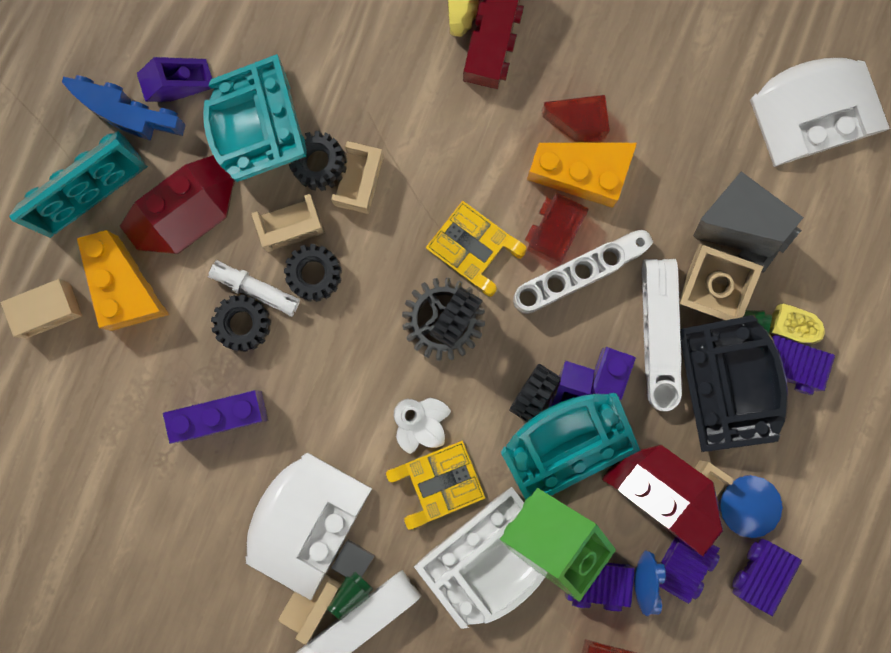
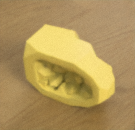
(462, 15)
(796, 325)

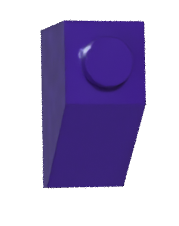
(173, 78)
(573, 382)

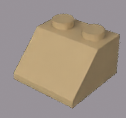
(719, 283)

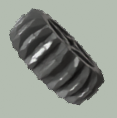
(420, 332)

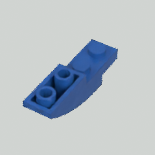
(117, 109)

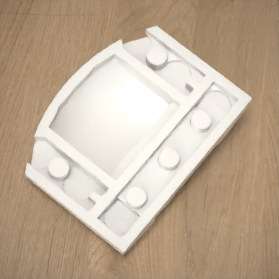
(817, 108)
(303, 523)
(474, 569)

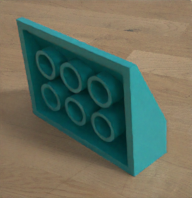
(79, 186)

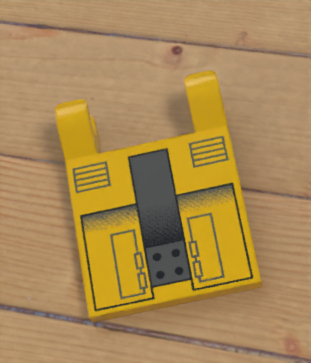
(470, 244)
(442, 482)

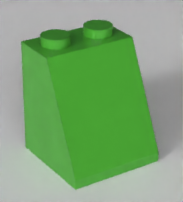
(558, 543)

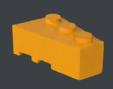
(583, 169)
(116, 284)

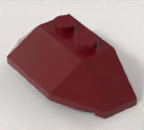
(180, 208)
(670, 494)

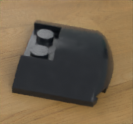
(735, 383)

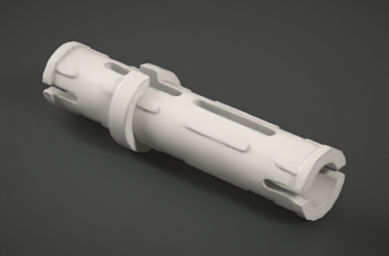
(248, 285)

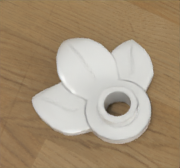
(423, 427)

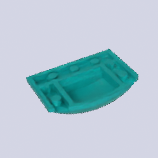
(253, 120)
(569, 443)

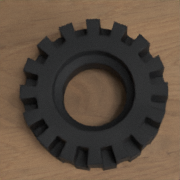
(330, 172)
(312, 254)
(228, 310)
(456, 317)
(534, 393)

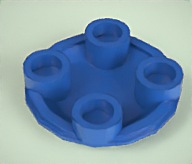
(751, 506)
(646, 583)

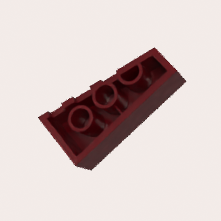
(491, 41)

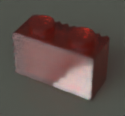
(557, 228)

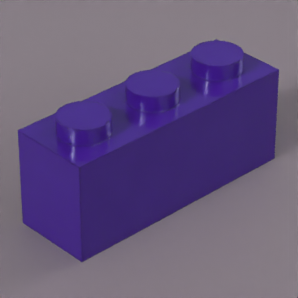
(215, 416)

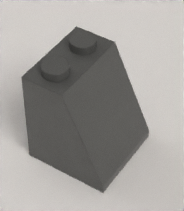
(749, 219)

